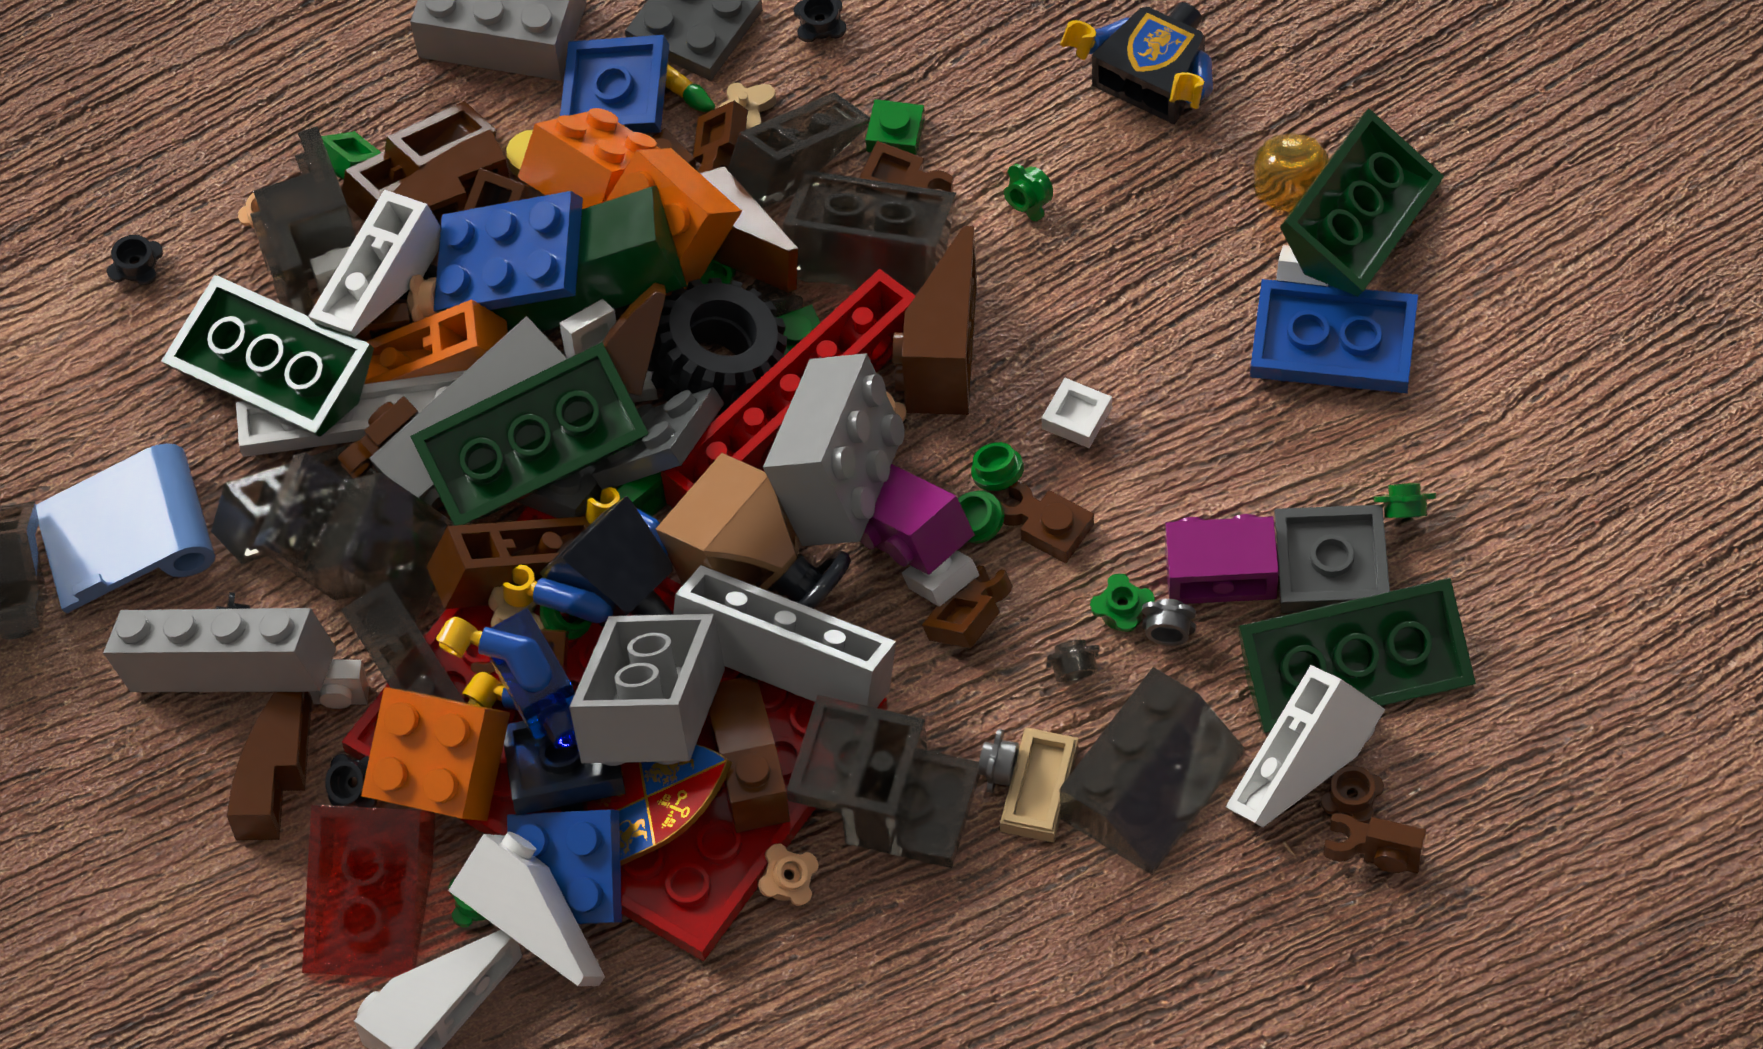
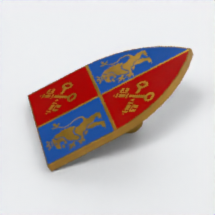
(663, 800)

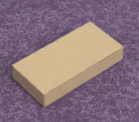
(1034, 794)

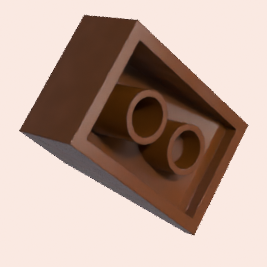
(938, 335)

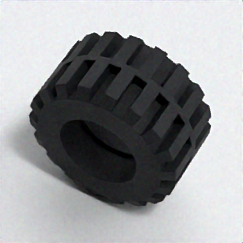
(719, 316)

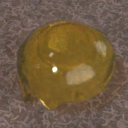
(1286, 169)

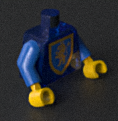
(527, 671)

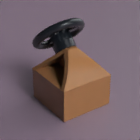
(741, 530)

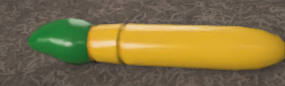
(692, 93)

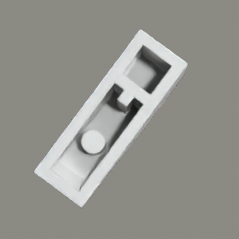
(377, 269)
(1308, 744)
(526, 903)
(436, 998)

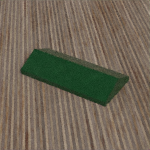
(1359, 206)
(621, 254)
(271, 357)
(529, 436)
(1380, 644)

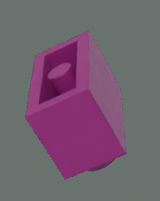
(916, 522)
(1221, 559)

